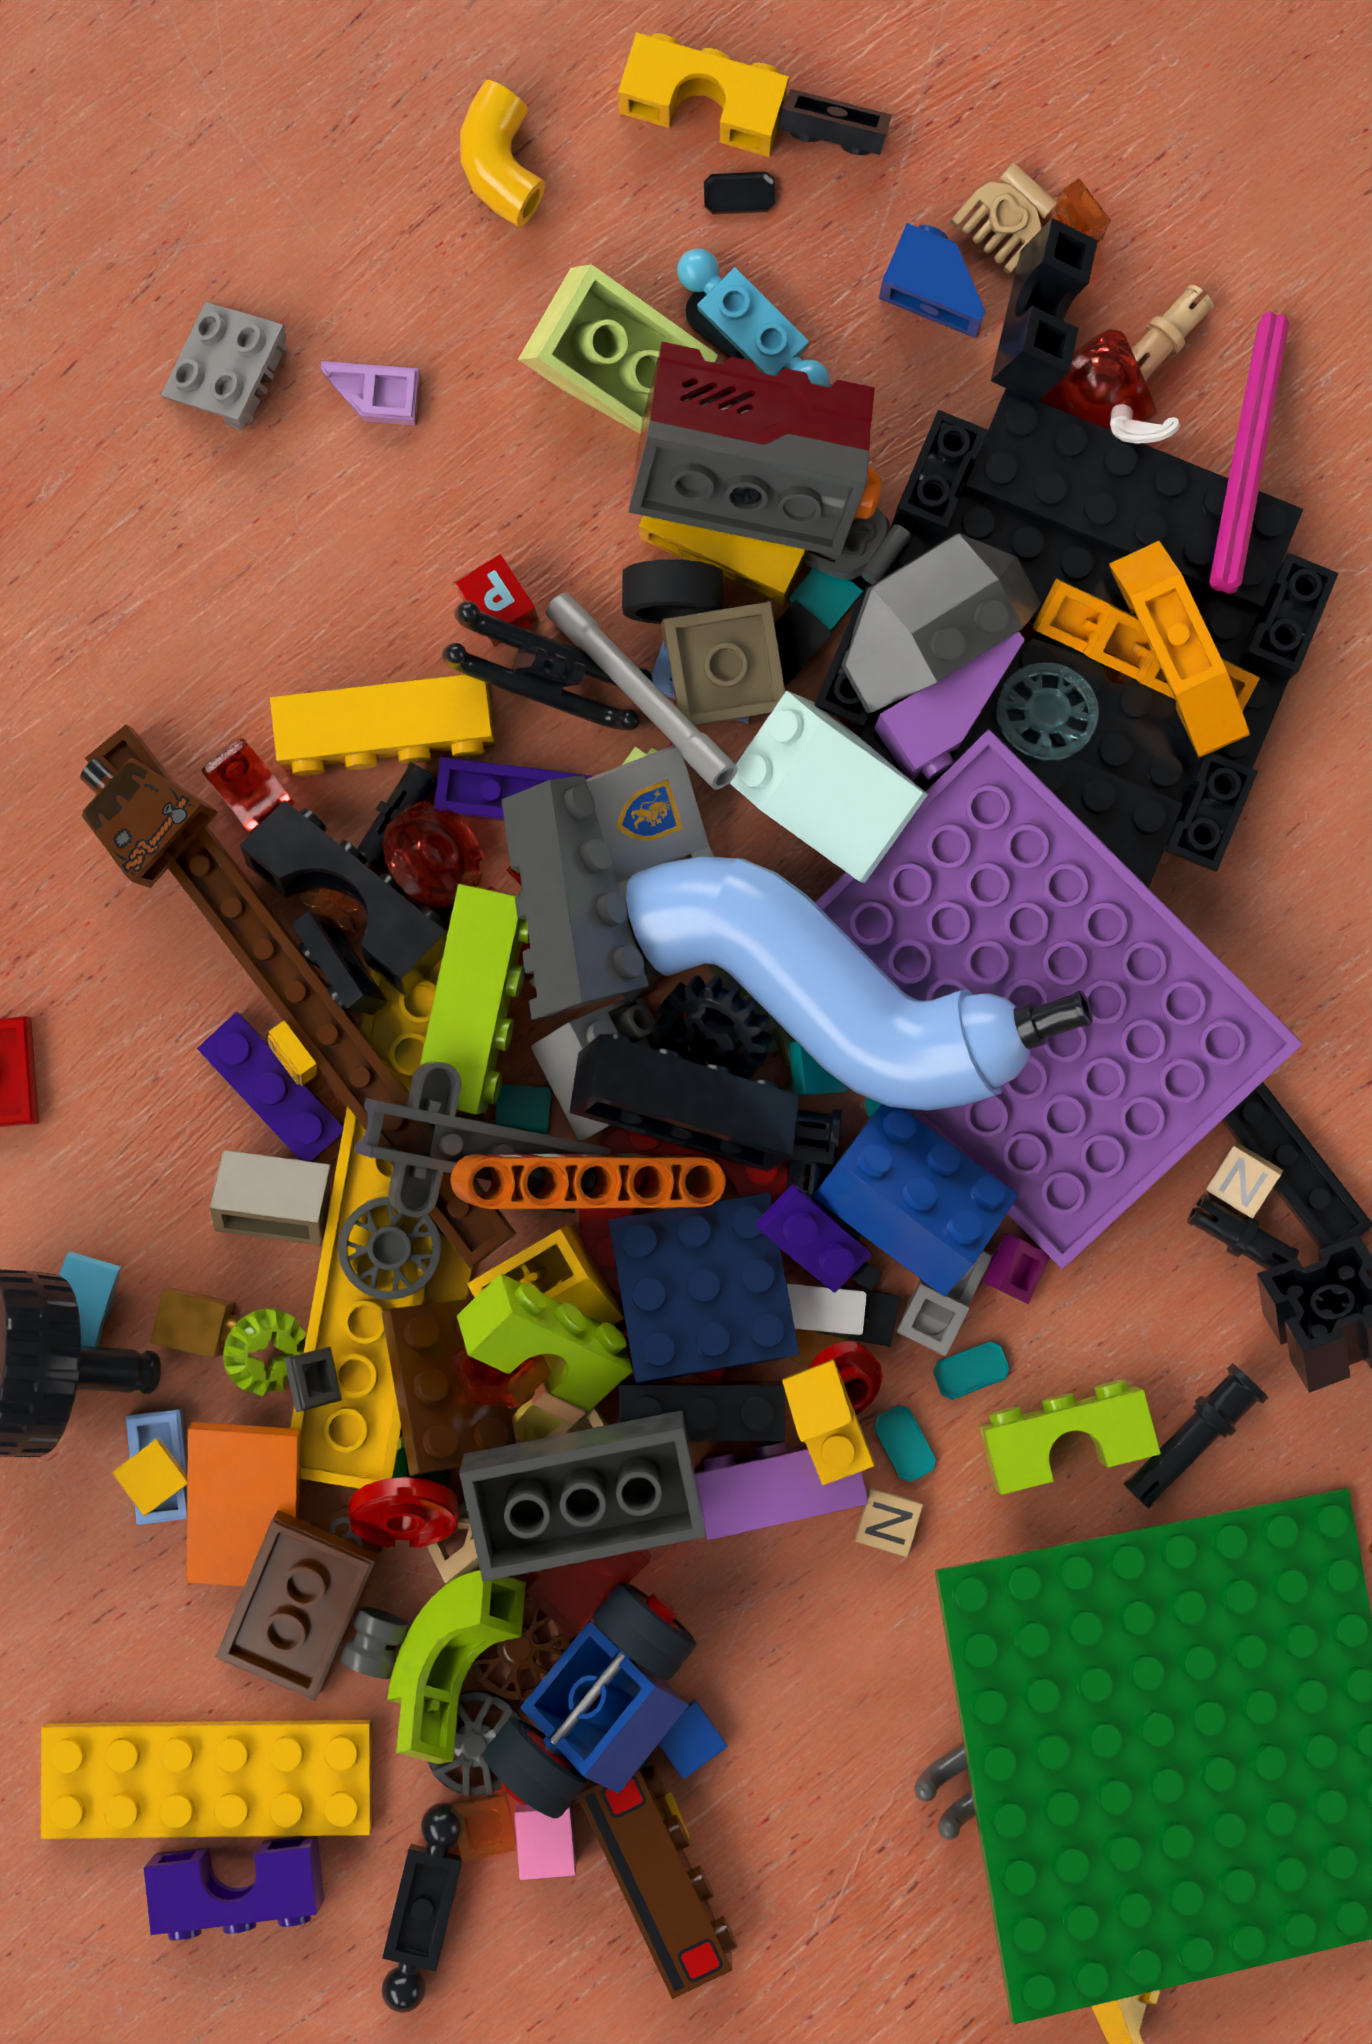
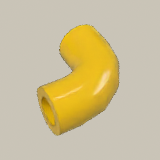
(488, 155)

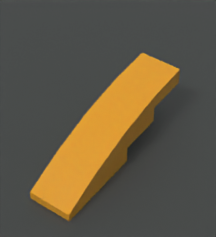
(1115, 639)

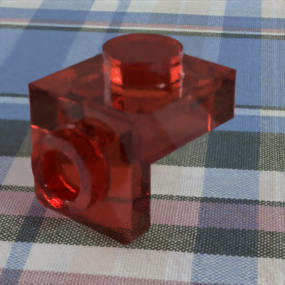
(246, 784)
(494, 1387)

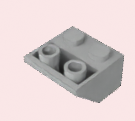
(559, 1051)

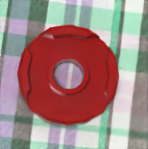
(403, 1511)

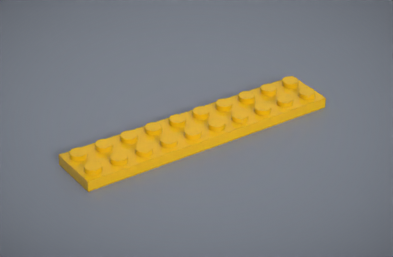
(358, 1436)

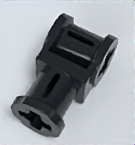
(813, 1149)

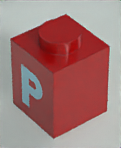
(498, 594)

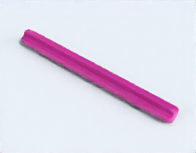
(1249, 453)

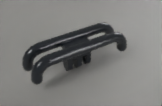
(538, 669)

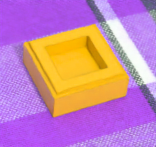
(292, 1054)
(151, 1476)

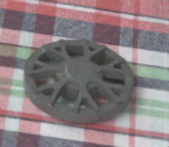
(388, 1250)

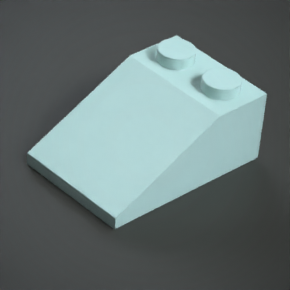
(826, 786)

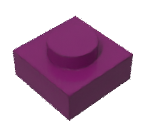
(1016, 1268)

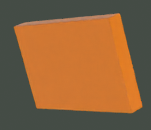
(233, 1491)

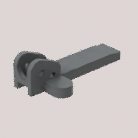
(435, 1100)

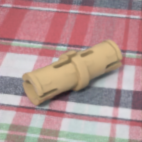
(1168, 332)

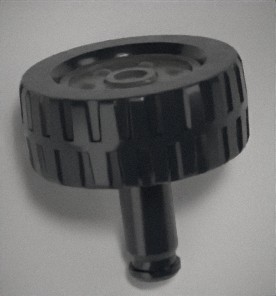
(47, 1364)

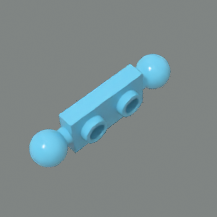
(747, 318)

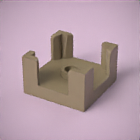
(724, 663)

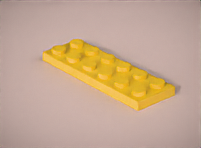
(206, 1779)

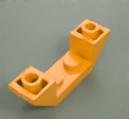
(1182, 647)

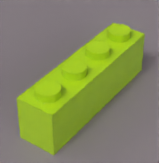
(475, 992)

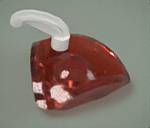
(1110, 391)

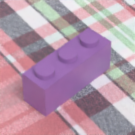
(769, 1489)

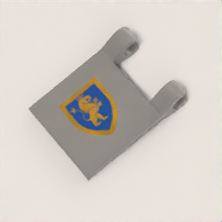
(648, 814)

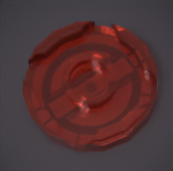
(431, 853)

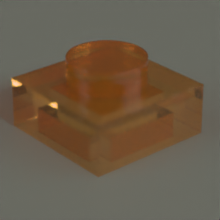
(1082, 211)
(485, 1826)

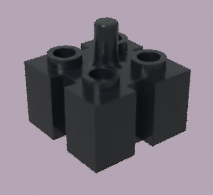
(1322, 1311)

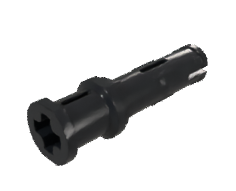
(1213, 1417)

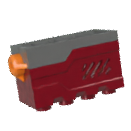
(754, 452)

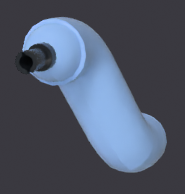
(832, 992)

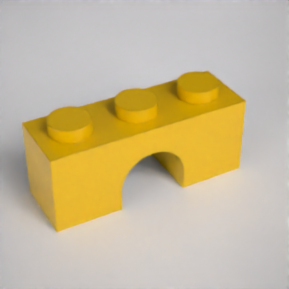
(666, 73)

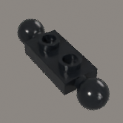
(422, 1909)

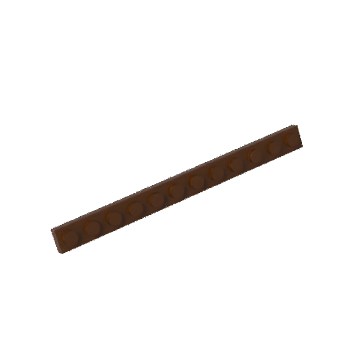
(304, 1003)

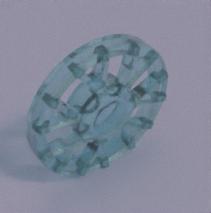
(1047, 711)

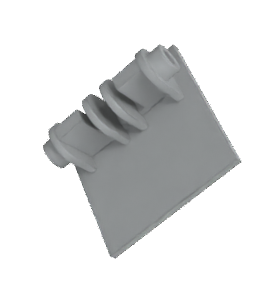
(225, 364)

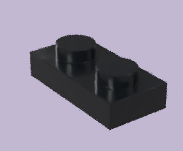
(825, 119)
(330, 951)

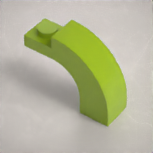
(438, 1653)

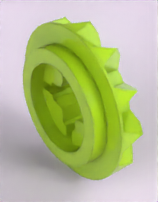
(253, 1334)

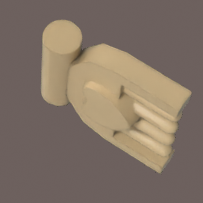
(1011, 210)

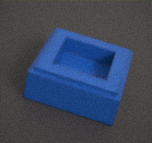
(692, 1740)

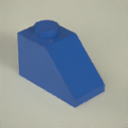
(932, 280)

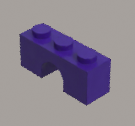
(189, 1897)

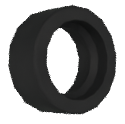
(670, 589)

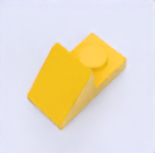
(827, 1422)

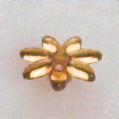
(340, 902)

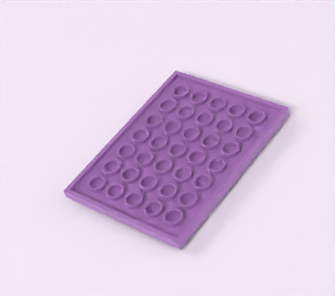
(1027, 904)

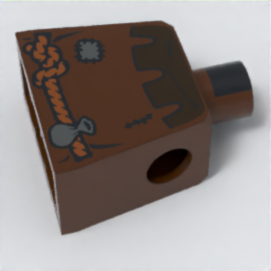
(142, 817)

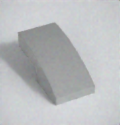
(936, 1318)

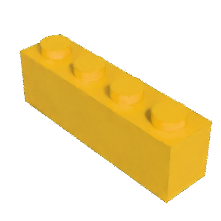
(382, 722)

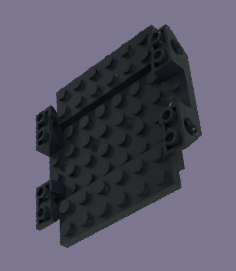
(1067, 507)

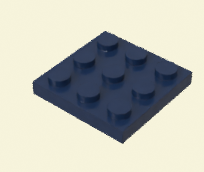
(702, 1289)

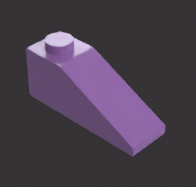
(935, 721)

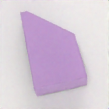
(377, 391)

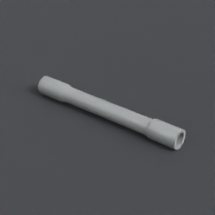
(695, 746)

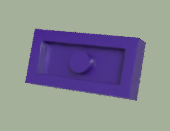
(813, 1238)

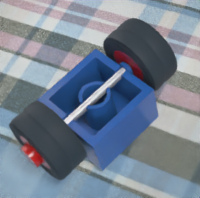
(597, 1705)

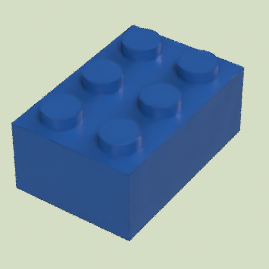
(916, 1197)

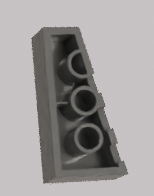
(570, 898)

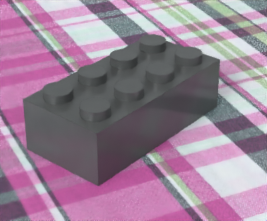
(582, 1496)

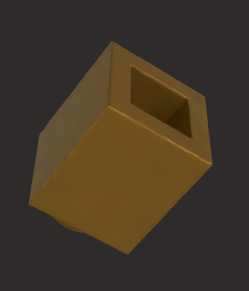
(193, 1322)

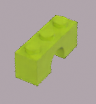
(517, 1322)
(1021, 1443)

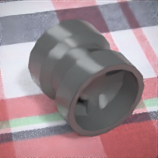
(373, 1646)

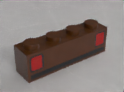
(659, 1881)

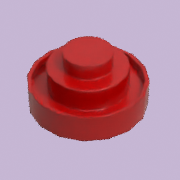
(858, 1371)

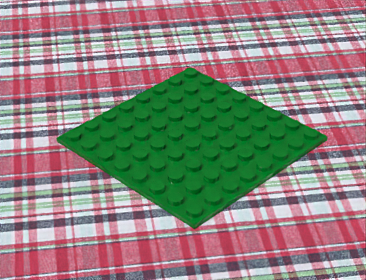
(1168, 1748)

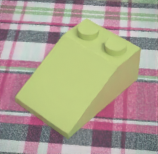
(603, 344)

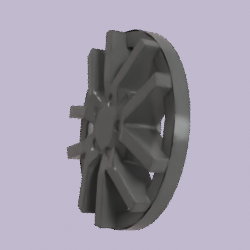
(471, 1742)

